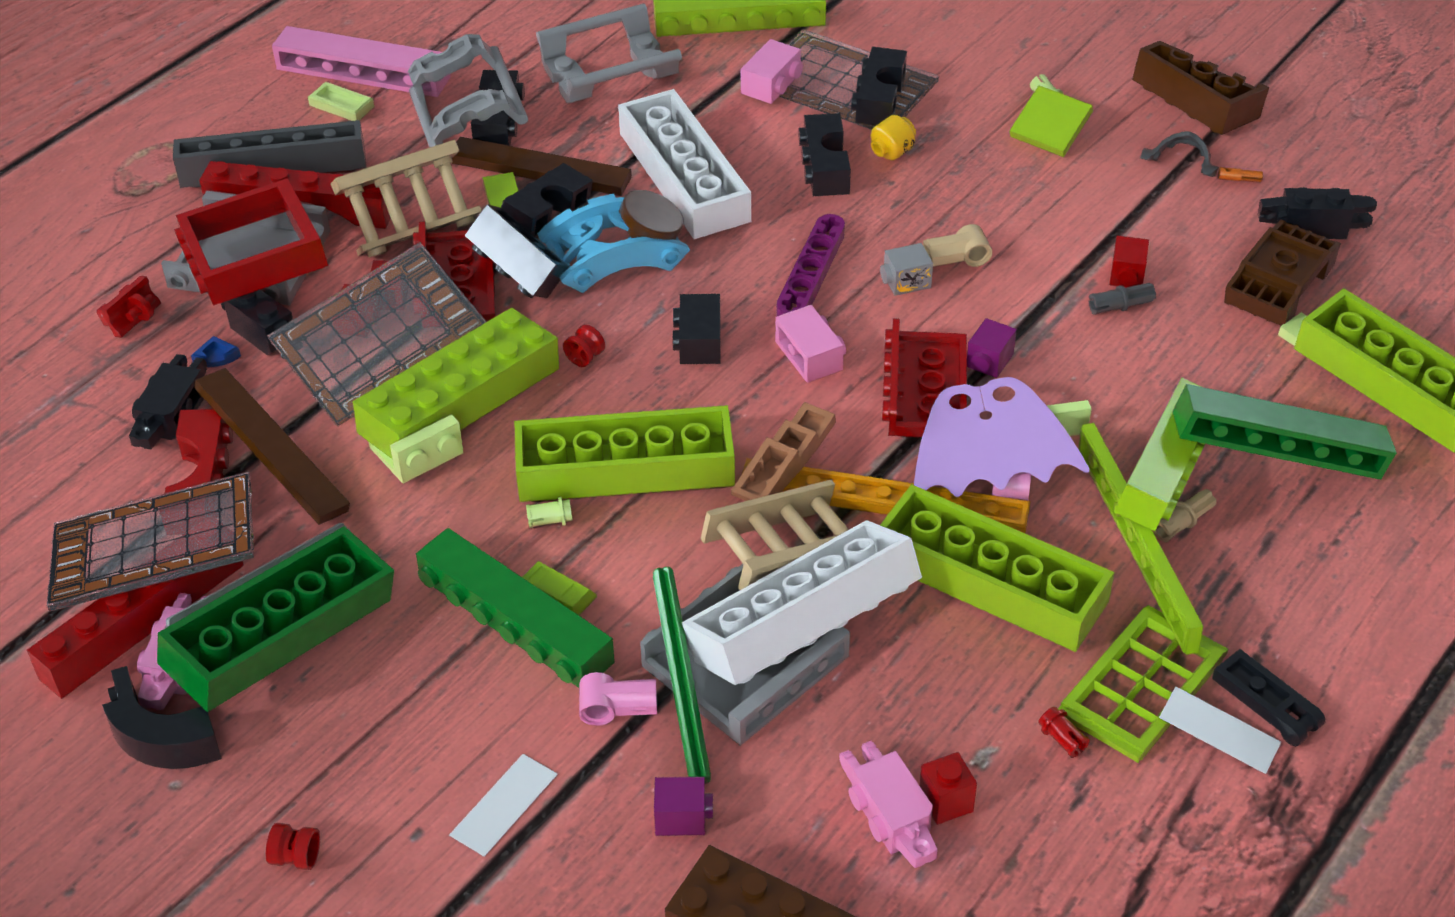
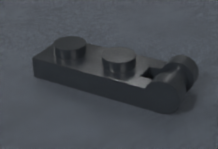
(1269, 697)

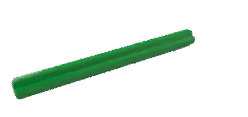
(681, 674)

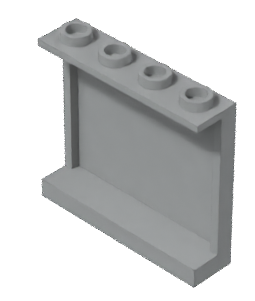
(244, 243)
(750, 705)

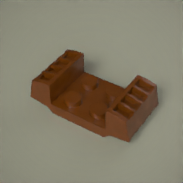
(1280, 271)

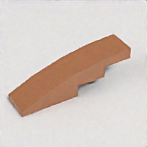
(785, 454)

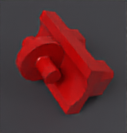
(129, 307)

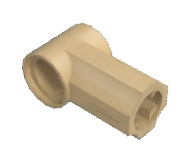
(966, 245)

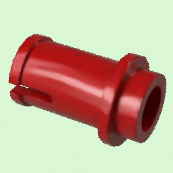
(1063, 731)

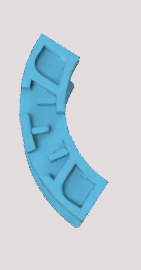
(598, 259)

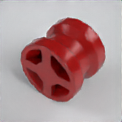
(584, 345)

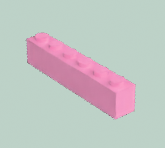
(350, 59)

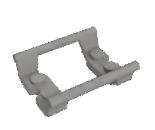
(644, 51)
(478, 105)

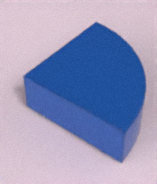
(217, 352)

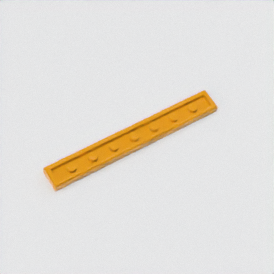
(881, 496)

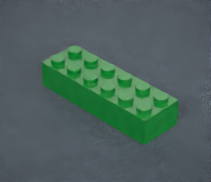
(274, 618)

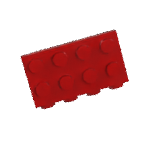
(463, 265)
(919, 371)

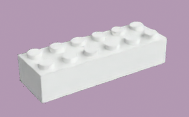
(685, 163)
(801, 601)

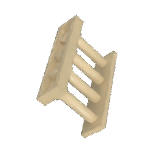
(411, 167)
(761, 515)

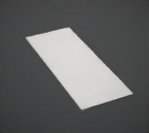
(1220, 730)
(503, 805)

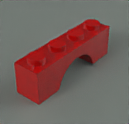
(203, 441)

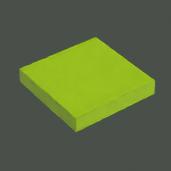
(1051, 121)

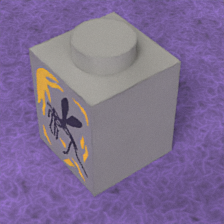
(907, 269)

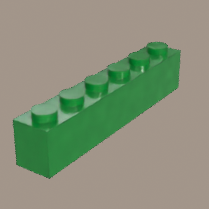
(1283, 431)
(514, 608)

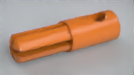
(1239, 175)

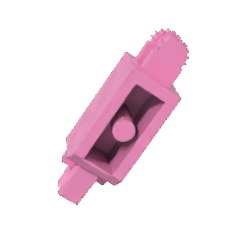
(156, 684)
(892, 802)

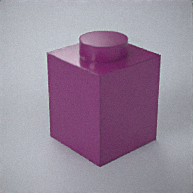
(991, 347)
(681, 806)

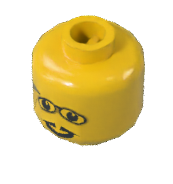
(893, 137)

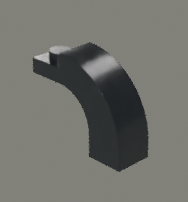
(158, 739)

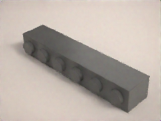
(302, 148)

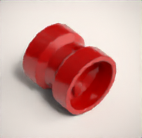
(293, 846)

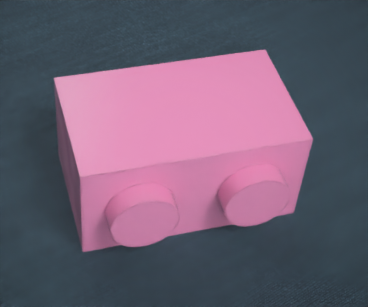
(771, 71)
(809, 343)

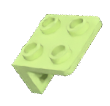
(423, 449)

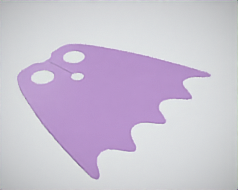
(1015, 440)

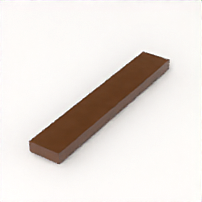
(535, 164)
(272, 446)

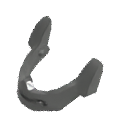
(1185, 138)

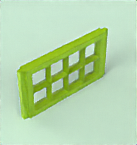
(1105, 729)

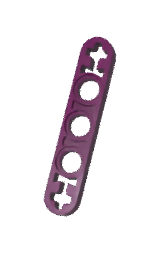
(809, 257)

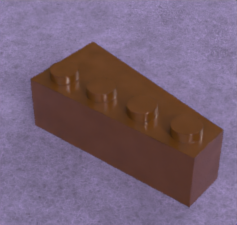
(1199, 88)

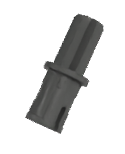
(1121, 298)

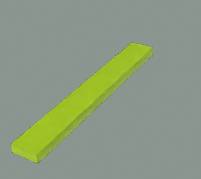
(1142, 544)

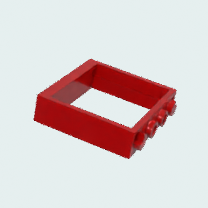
(258, 270)

